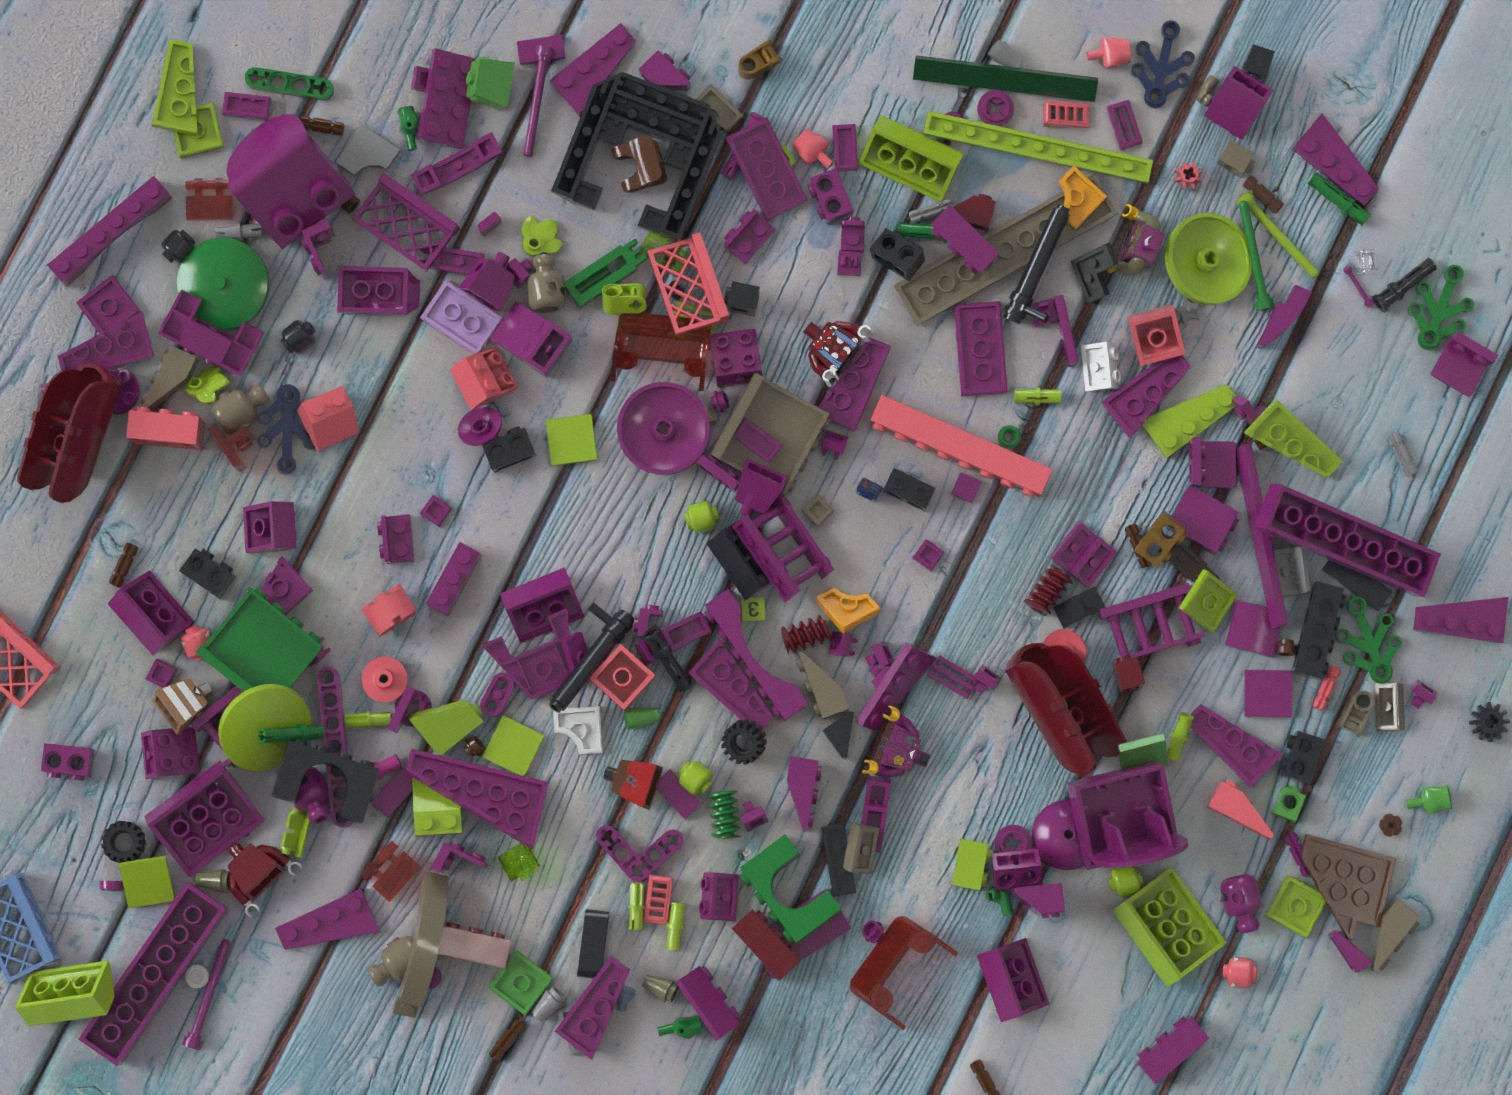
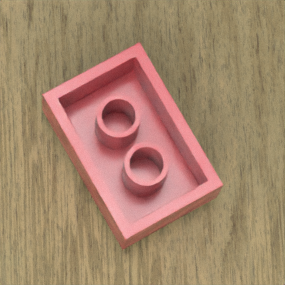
(165, 428)

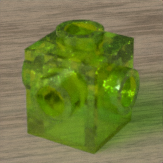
(519, 862)

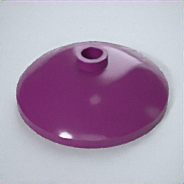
(1050, 839)

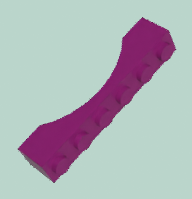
(90, 245)
(783, 695)

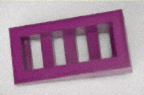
(1352, 955)

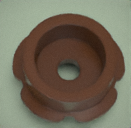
(1286, 647)
(474, 746)
(1390, 831)

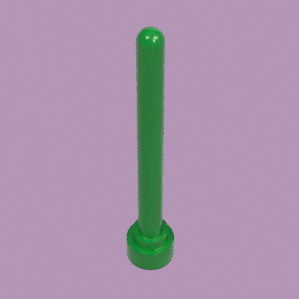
(1263, 299)

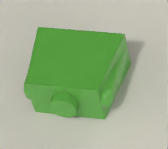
(490, 82)

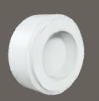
(197, 976)

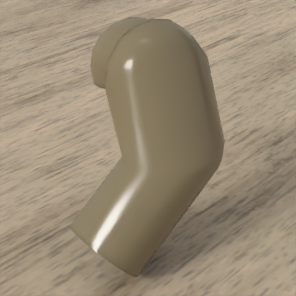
(1204, 93)

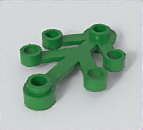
(1439, 311)
(1370, 644)

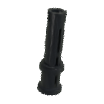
(1396, 290)
(664, 649)

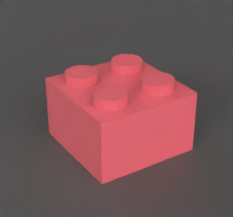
(622, 677)

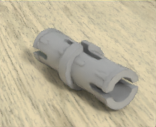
(239, 231)

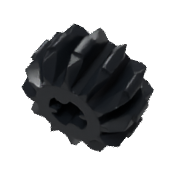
(1494, 730)

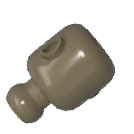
(546, 286)
(238, 409)
(394, 959)

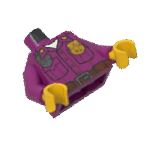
(897, 748)

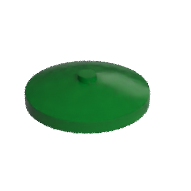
(227, 279)

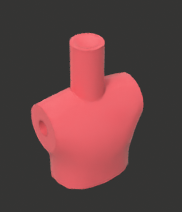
(1112, 52)
(812, 147)

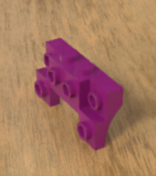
(207, 340)

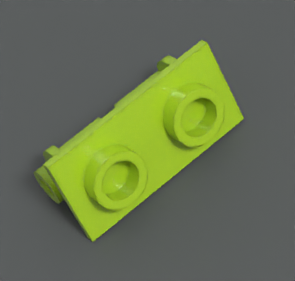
(294, 842)

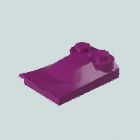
(377, 290)

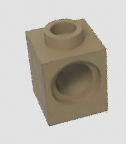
(1236, 159)

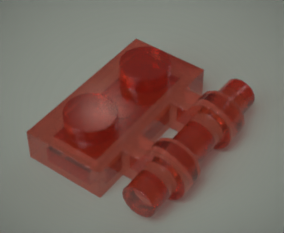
(208, 207)
(396, 876)

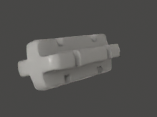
(929, 211)
(1402, 454)

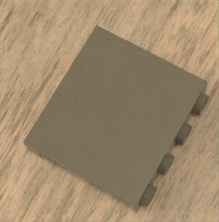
(784, 418)

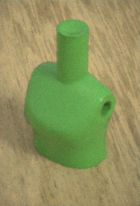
(1432, 799)

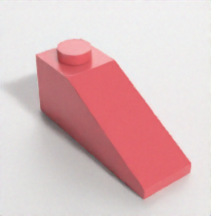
(1235, 806)

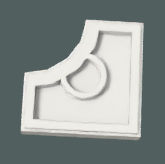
(582, 726)

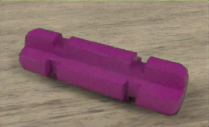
(1295, 848)

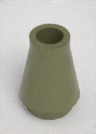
(214, 880)
(660, 987)

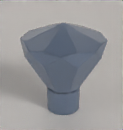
(625, 997)

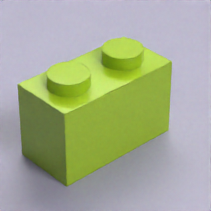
(970, 864)

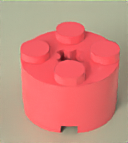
(389, 610)

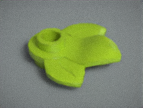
(541, 233)
(206, 384)

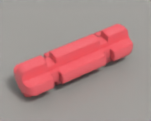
(1326, 688)

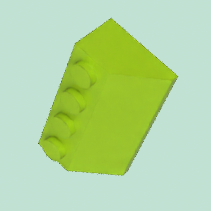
(910, 158)
(66, 993)

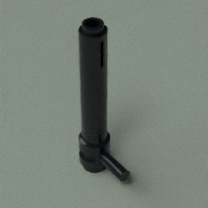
(1022, 296)
(611, 634)

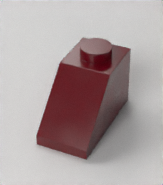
(977, 211)
(1128, 675)

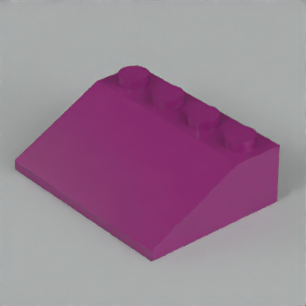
(204, 818)

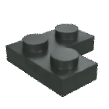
(1089, 271)

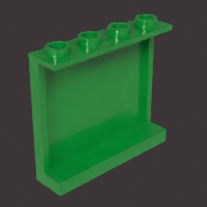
(260, 644)

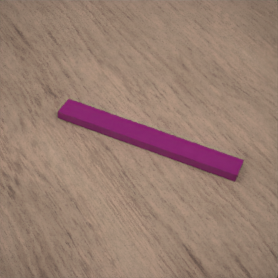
(1261, 540)

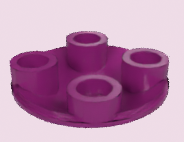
(128, 393)

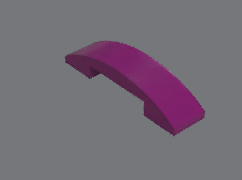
(457, 165)

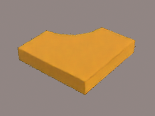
(1080, 196)
(847, 610)

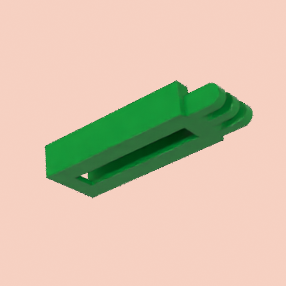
(589, 282)

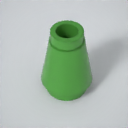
(640, 717)

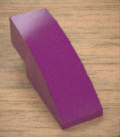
(1284, 315)
(677, 635)
(876, 805)

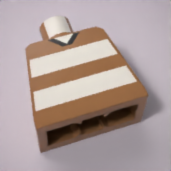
(182, 703)

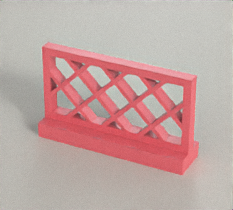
(708, 279)
(32, 653)

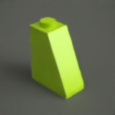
(446, 724)

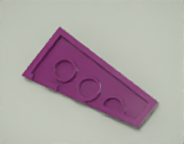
(1332, 158)
(116, 346)
(1143, 394)
(285, 586)
(897, 682)
(1237, 749)
(334, 921)
(591, 1013)

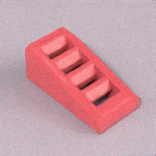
(1048, 122)
(662, 880)

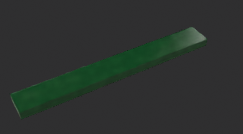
(1005, 78)

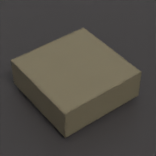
(817, 510)

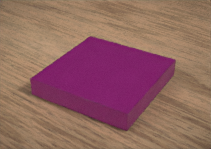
(107, 305)
(1268, 693)

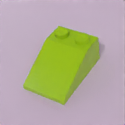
(434, 812)

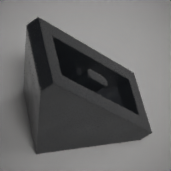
(839, 734)

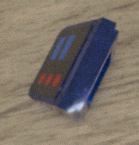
(869, 490)

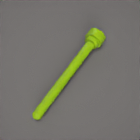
(1277, 234)

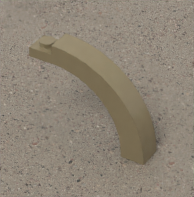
(425, 945)

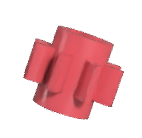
(1194, 176)

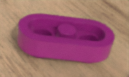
(497, 695)

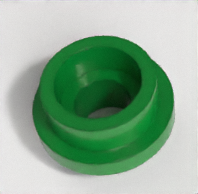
(1016, 437)

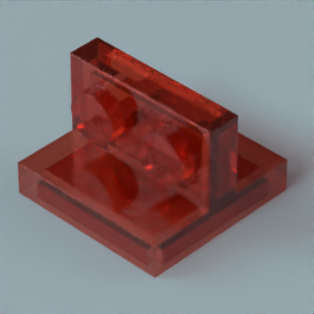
(239, 440)

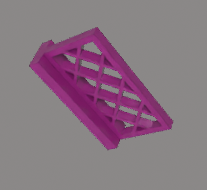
(421, 210)

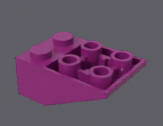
(531, 338)
(801, 783)

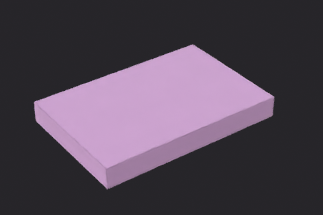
(461, 317)

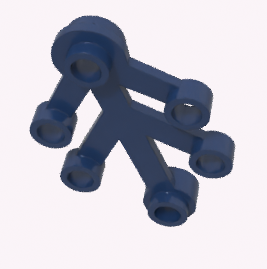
(1161, 68)
(287, 424)

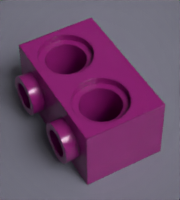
(835, 195)
(68, 755)
(1016, 869)

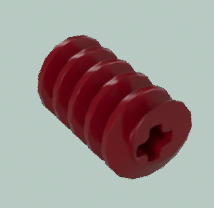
(1048, 590)
(805, 634)

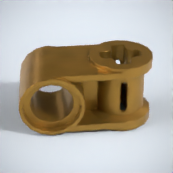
(762, 58)

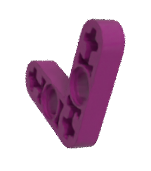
(633, 858)

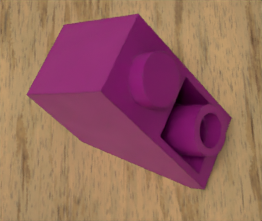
(661, 71)

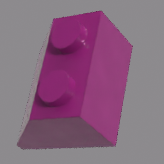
(269, 527)

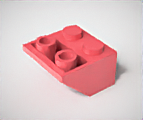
(483, 378)

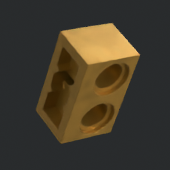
(1156, 536)

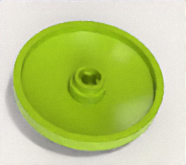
(1208, 259)
(256, 709)

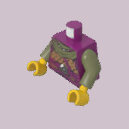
(1142, 243)

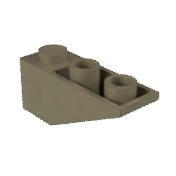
(174, 373)
(827, 692)
(1394, 925)

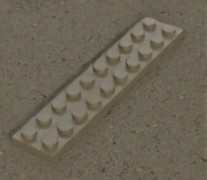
(951, 281)

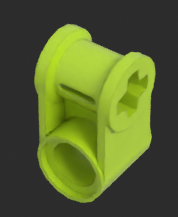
(621, 298)

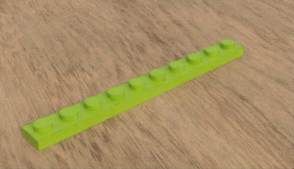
(1037, 147)

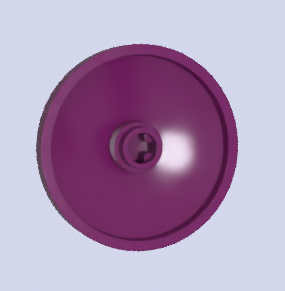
(663, 428)

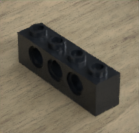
(1303, 664)

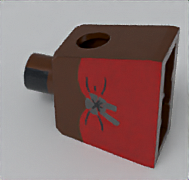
(635, 781)

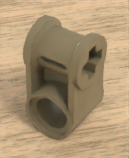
(1356, 714)

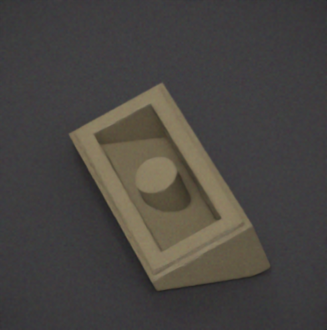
(1390, 706)
(861, 848)

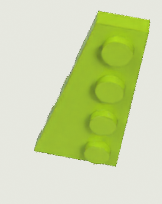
(176, 95)
(1181, 423)
(1289, 436)

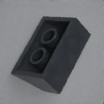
(738, 562)

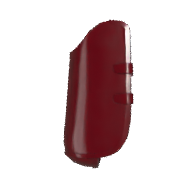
(69, 431)
(1065, 705)

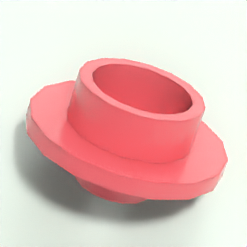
(393, 687)

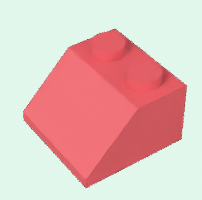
(1156, 335)
(329, 418)

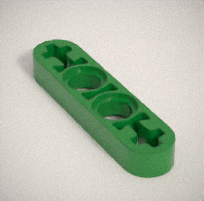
(289, 82)

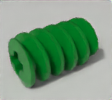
(724, 814)

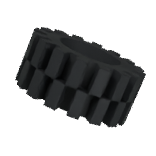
(753, 733)
(137, 841)

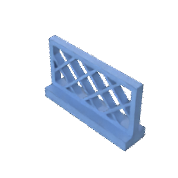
(34, 923)

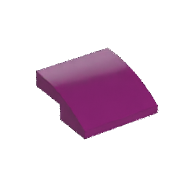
(1083, 554)
(1252, 630)

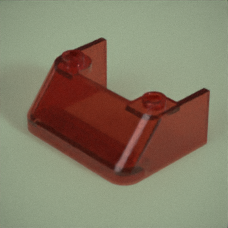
(654, 339)
(883, 959)

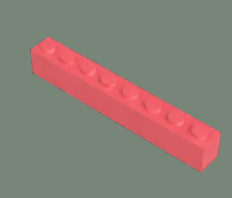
(960, 446)

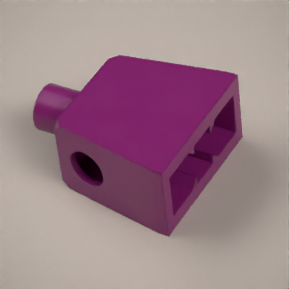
(490, 282)
(758, 487)

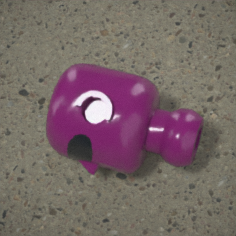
(313, 796)
(1242, 899)

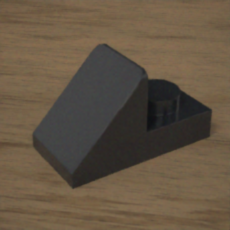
(1079, 607)

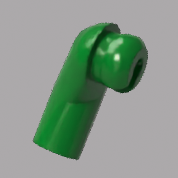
(1002, 898)

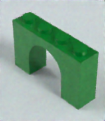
(798, 922)

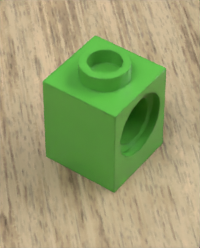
(1283, 812)

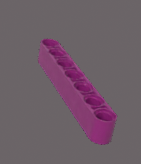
(330, 736)

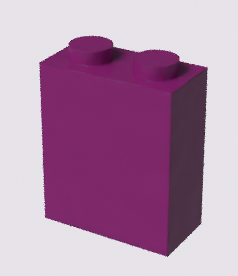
(1238, 102)
(1205, 520)

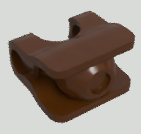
(649, 163)

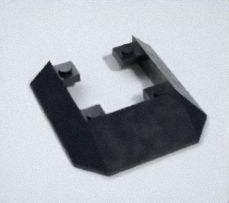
(656, 112)

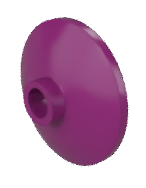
(480, 426)

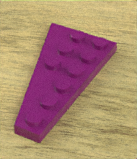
(496, 796)

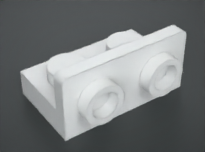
(1100, 366)

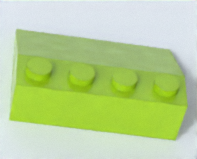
(1169, 926)

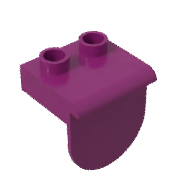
(285, 179)
(1125, 817)

